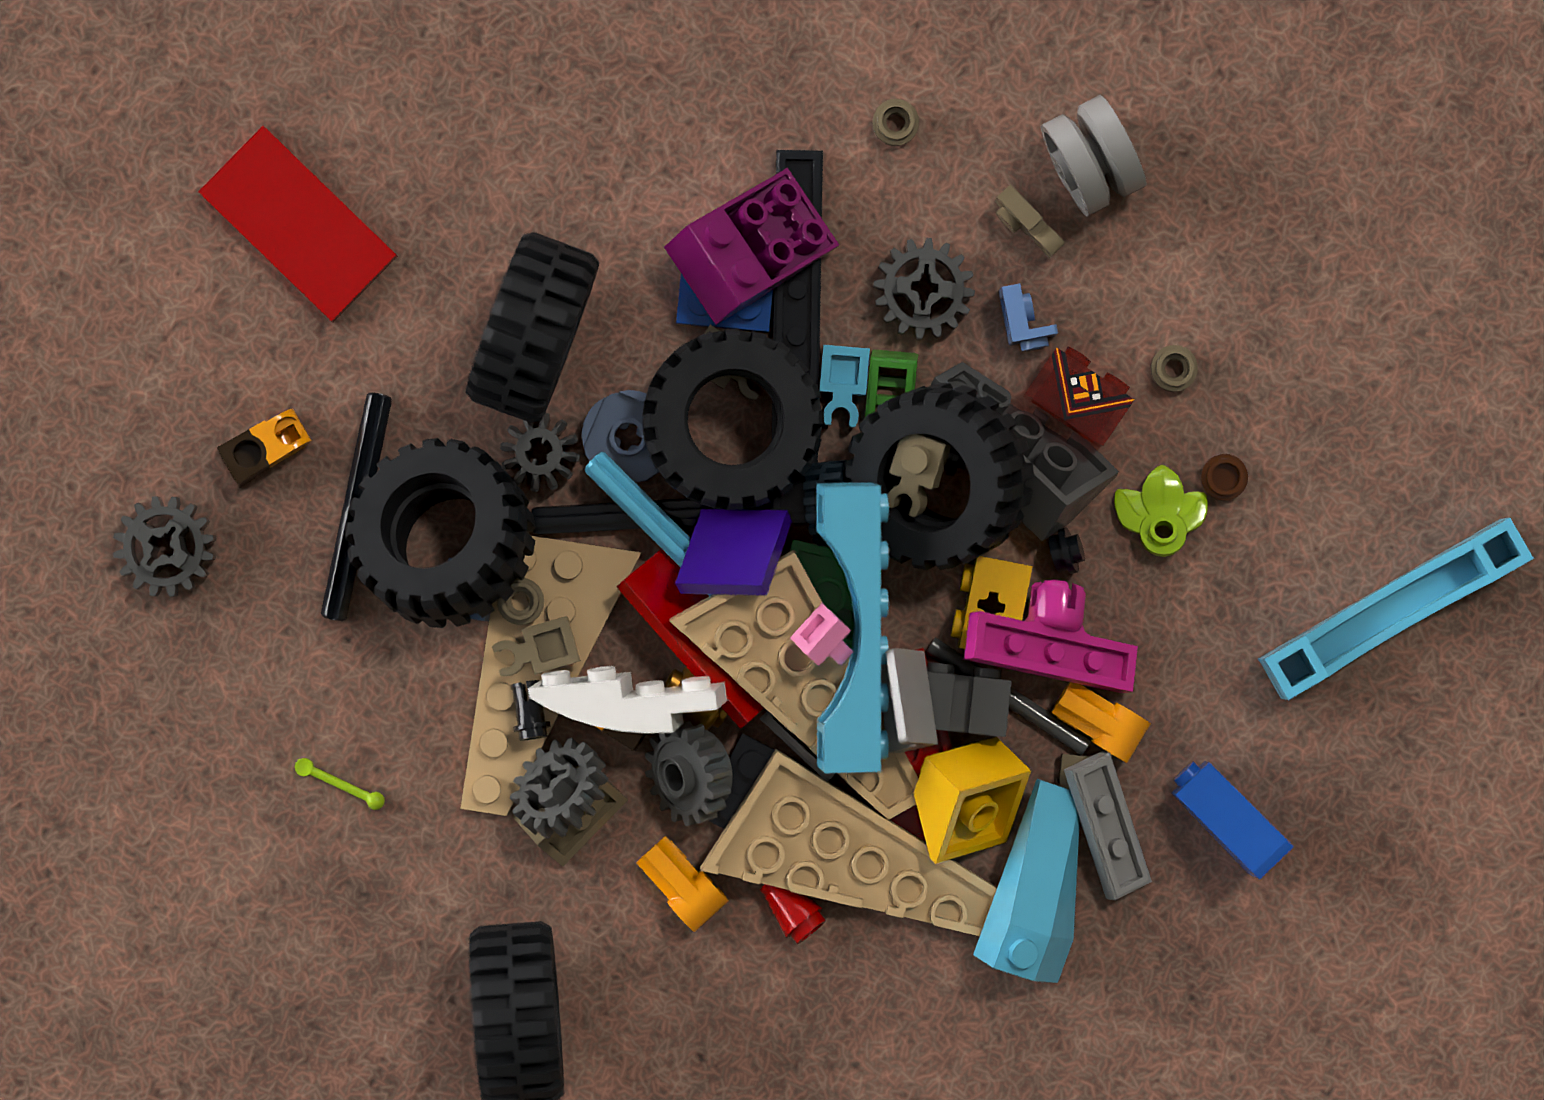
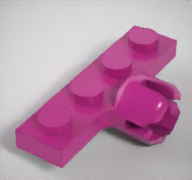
(1052, 641)

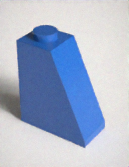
(1230, 818)

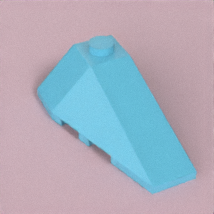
(1035, 900)

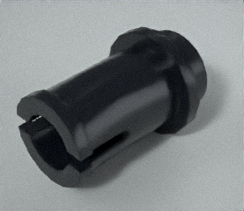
(528, 713)

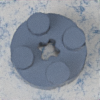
(600, 428)

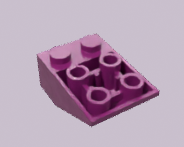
(750, 245)

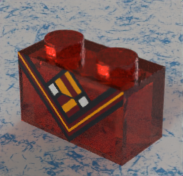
(1079, 396)

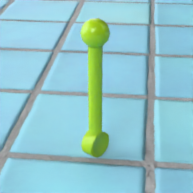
(305, 767)

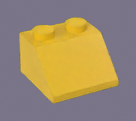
(969, 798)

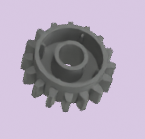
(690, 773)

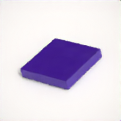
(733, 552)

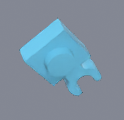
(843, 374)

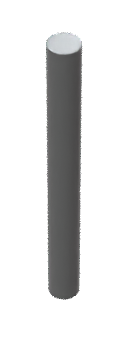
(1018, 702)

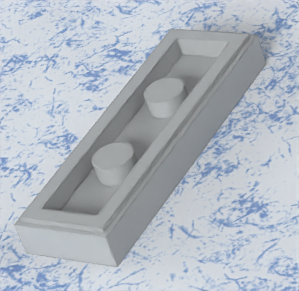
(1107, 825)

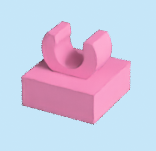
(823, 636)

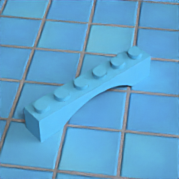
(1395, 607)
(851, 724)

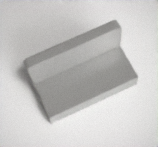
(910, 708)

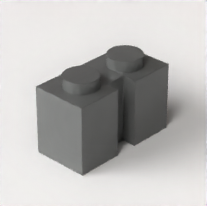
(969, 702)

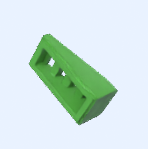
(889, 359)

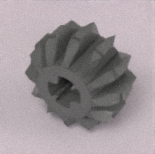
(554, 458)

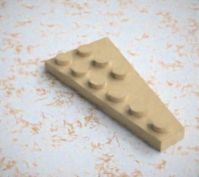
(575, 583)
(754, 646)
(832, 847)

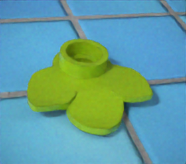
(1158, 505)

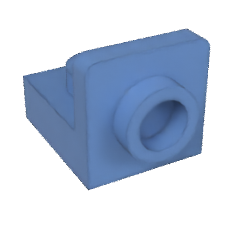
(1017, 312)

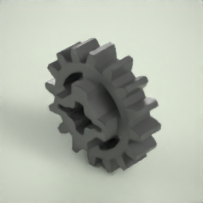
(901, 287)
(179, 527)
(559, 788)

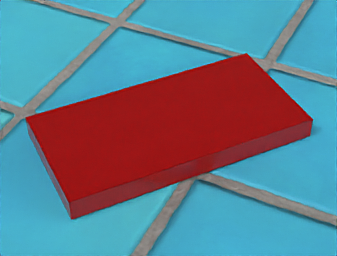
(297, 224)
(657, 599)

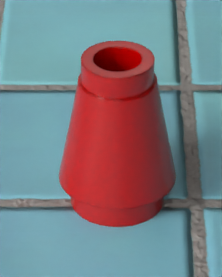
(795, 912)

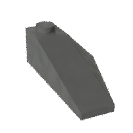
(1065, 471)

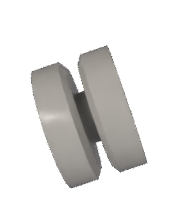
(1092, 155)

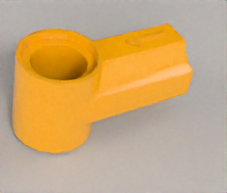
(1108, 724)
(687, 889)

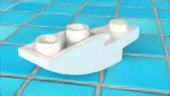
(610, 702)

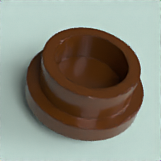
(1224, 477)

